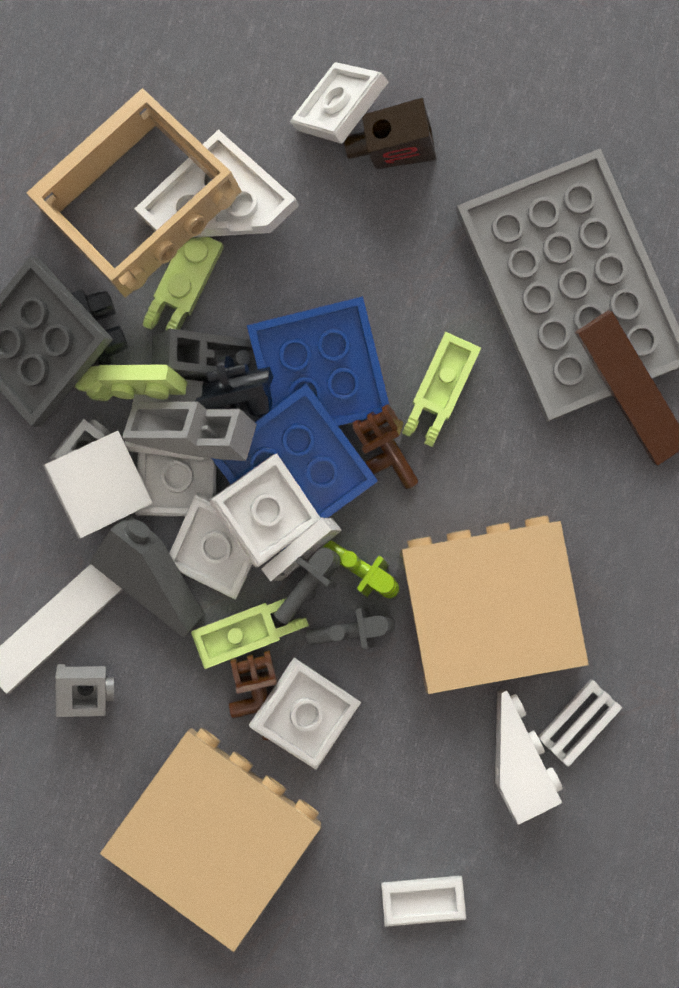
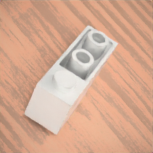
(519, 770)

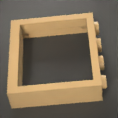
(99, 153)

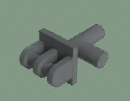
(319, 568)
(365, 628)

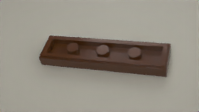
(631, 386)

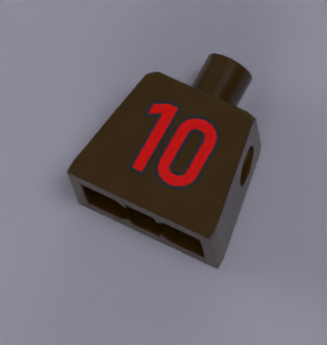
(394, 136)

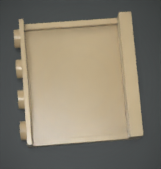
(493, 605)
(213, 837)

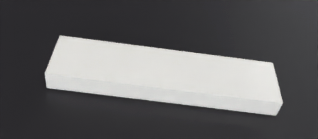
(54, 625)

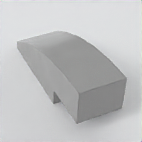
(190, 429)

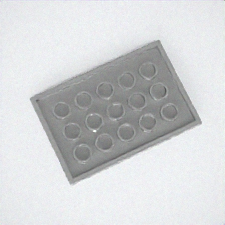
(555, 260)

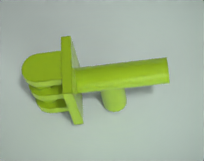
(372, 576)

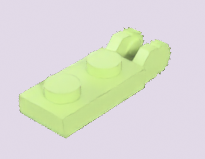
(184, 281)
(126, 380)
(442, 384)
(241, 634)

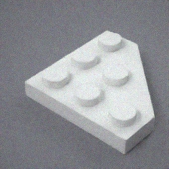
(254, 211)

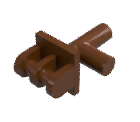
(385, 438)
(255, 683)

